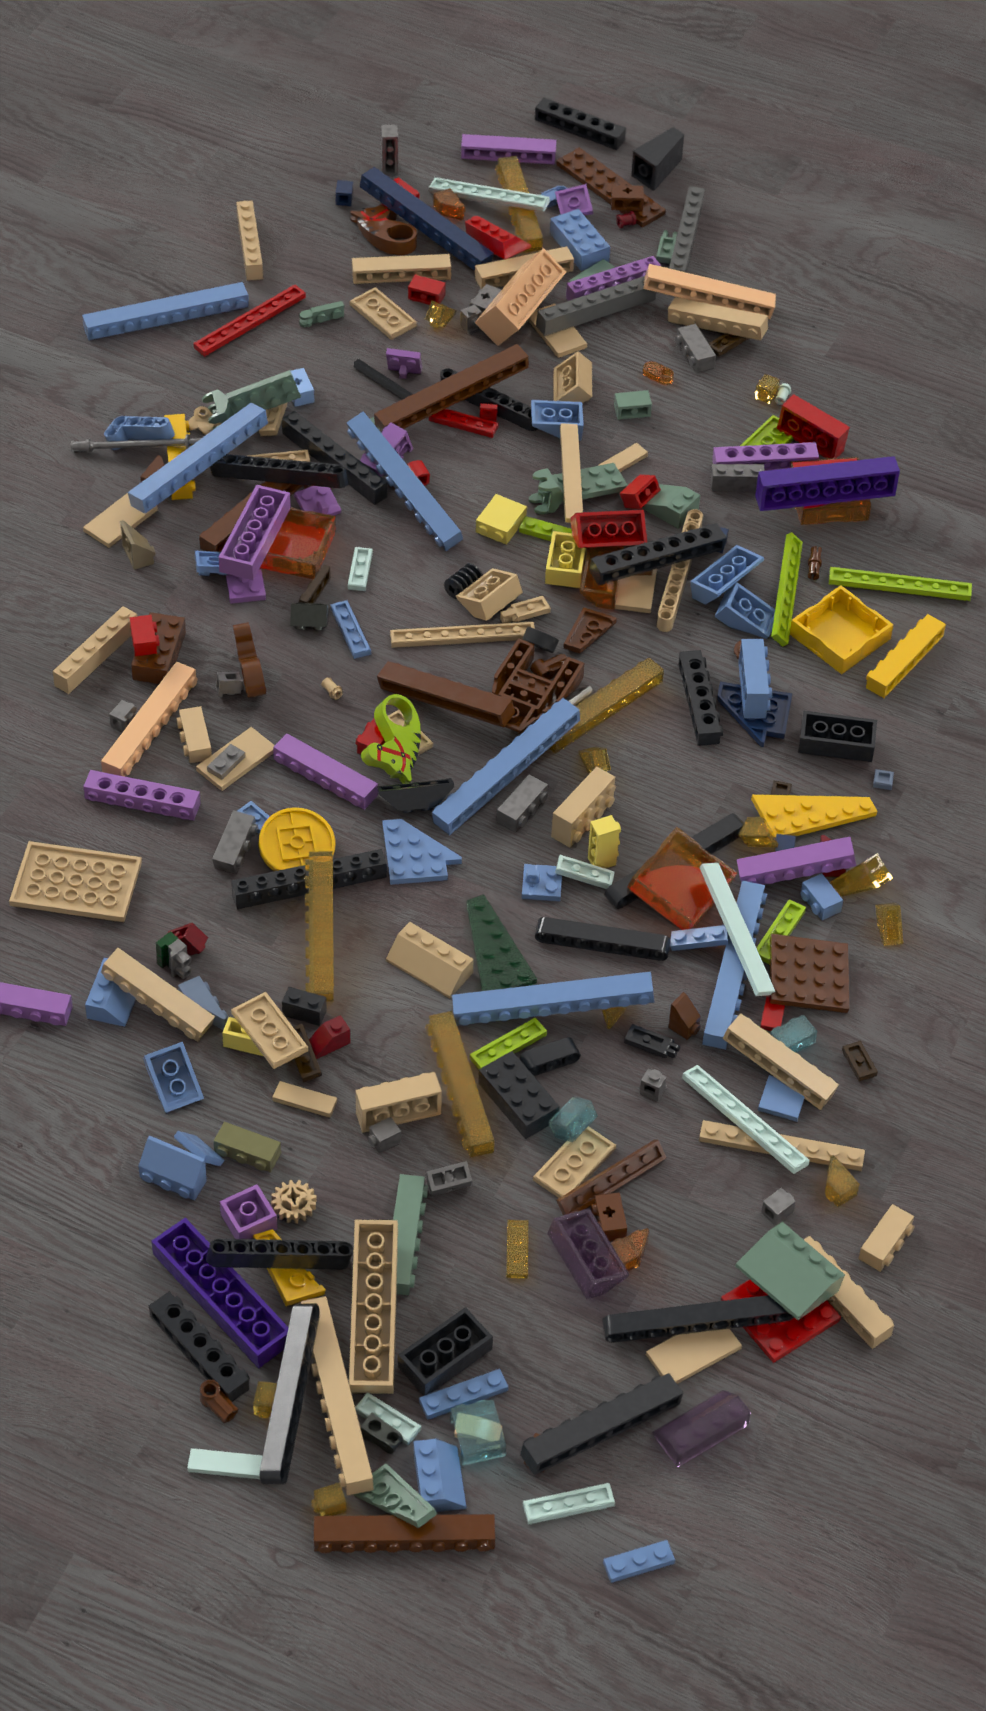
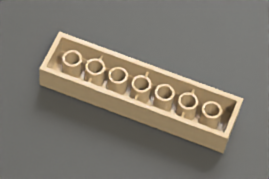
(373, 1307)

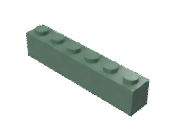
(408, 1211)

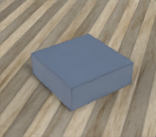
(883, 779)

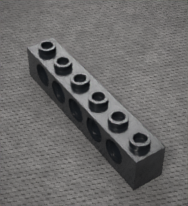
(580, 123)
(699, 697)
(200, 1357)

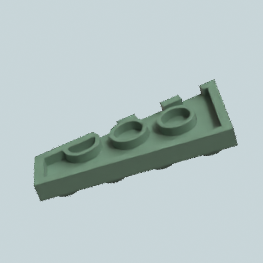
(397, 1497)

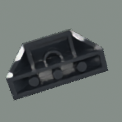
(416, 795)

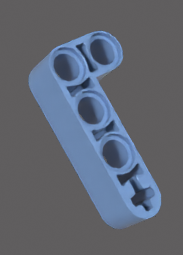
(139, 428)

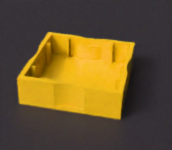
(841, 629)

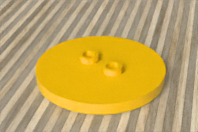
(291, 835)

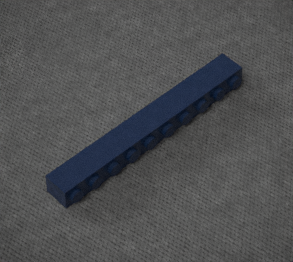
(425, 218)

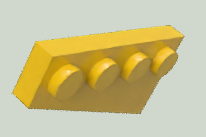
(292, 1284)

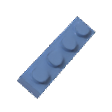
(463, 1393)

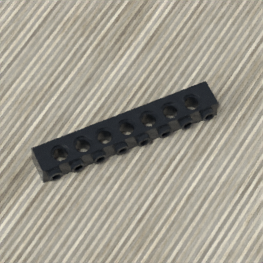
(657, 554)
(291, 881)

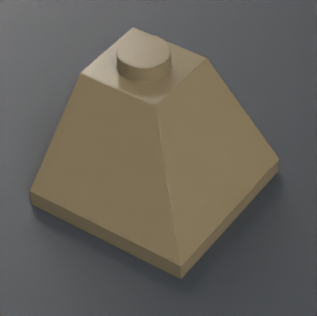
(136, 547)

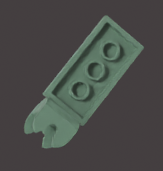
(265, 394)
(594, 482)

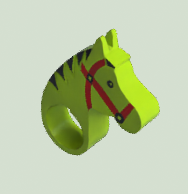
(402, 743)

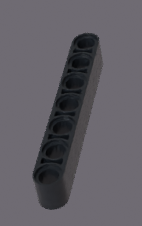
(507, 407)
(602, 938)
(279, 1254)

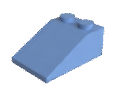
(550, 414)
(746, 612)
(173, 1077)

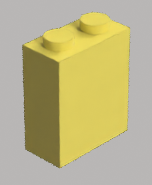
(501, 519)

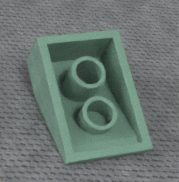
(673, 504)

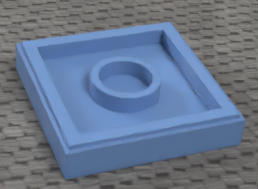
(780, 1100)
(199, 1148)

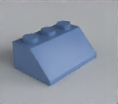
(108, 1001)
(172, 1168)
(439, 1474)

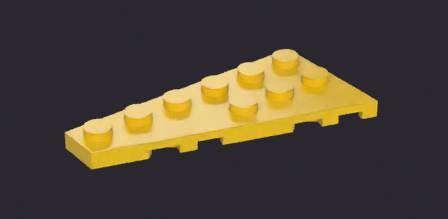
(807, 814)

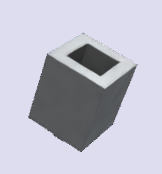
(384, 1135)
(778, 1206)

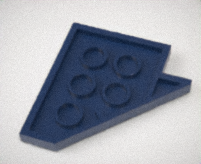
(758, 728)

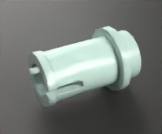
(784, 391)

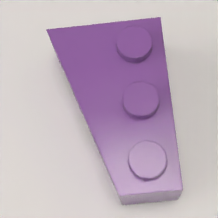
(398, 440)

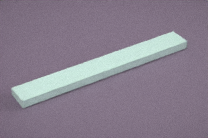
(491, 194)
(737, 929)
(745, 1119)

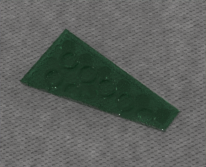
(496, 954)

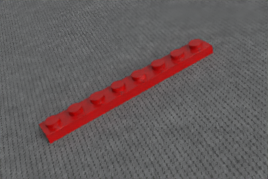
(249, 320)

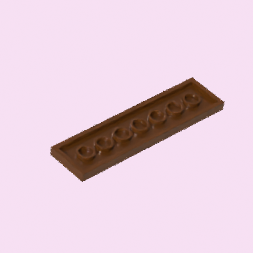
(599, 180)

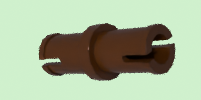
(814, 562)

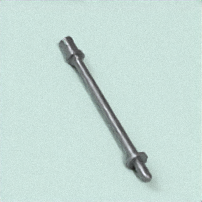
(89, 445)

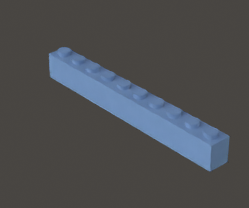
(165, 311)
(197, 458)
(405, 481)
(506, 766)
(731, 972)
(553, 998)

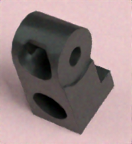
(381, 1433)

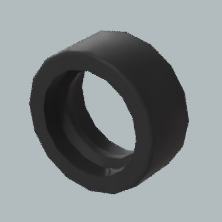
(540, 639)

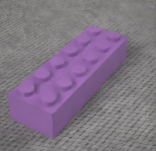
(254, 532)

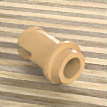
(335, 691)

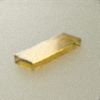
(517, 1249)

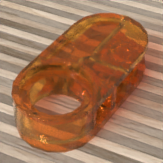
(655, 371)

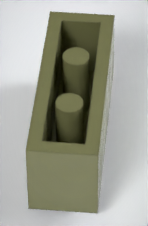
(247, 1147)

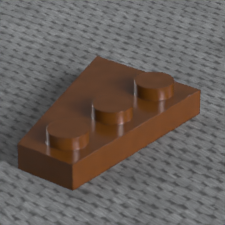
(587, 629)

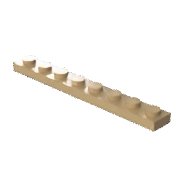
(815, 1151)

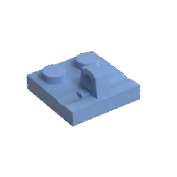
(207, 562)
(541, 883)

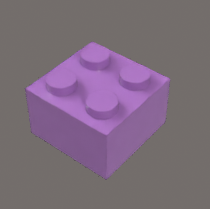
(248, 1213)

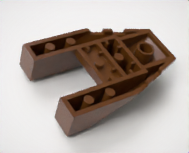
(529, 692)

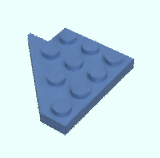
(414, 855)

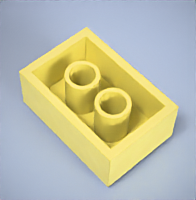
(565, 561)

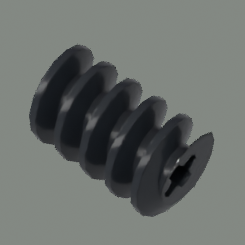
(462, 579)

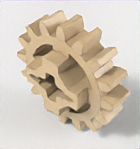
(303, 1198)

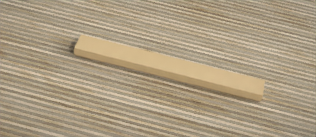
(571, 470)
(458, 634)

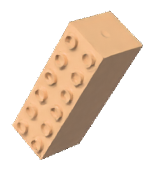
(520, 297)

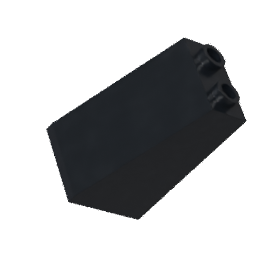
(657, 158)

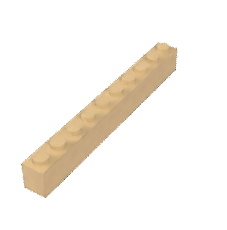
(339, 1406)

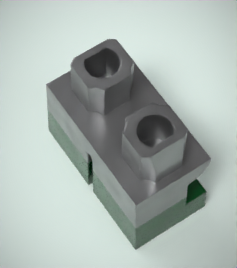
(174, 954)

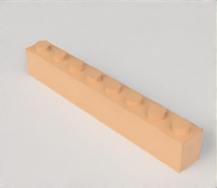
(708, 290)
(149, 720)

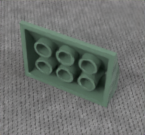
(791, 1271)

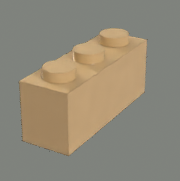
(194, 734)
(887, 1238)

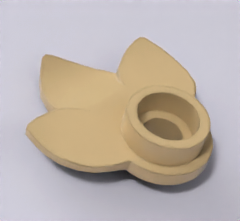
(201, 421)

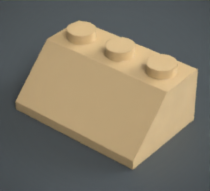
(573, 379)
(490, 593)

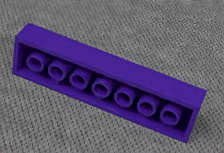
(827, 483)
(221, 1293)

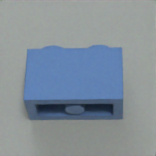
(821, 897)

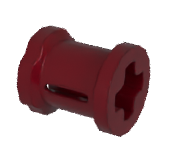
(626, 219)

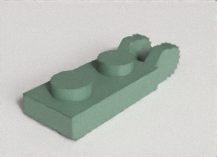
(666, 247)
(321, 314)

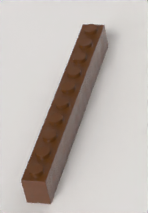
(453, 389)

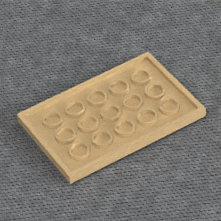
(76, 881)

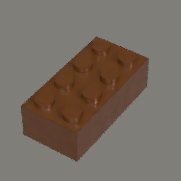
(156, 666)

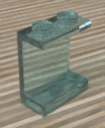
(478, 1431)

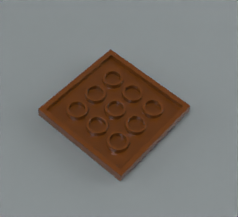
(809, 973)

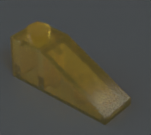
(863, 877)

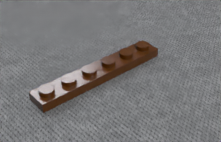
(612, 1178)

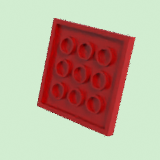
(784, 1337)

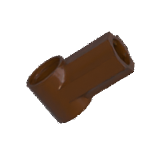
(549, 667)
(218, 1402)

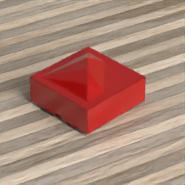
(488, 412)

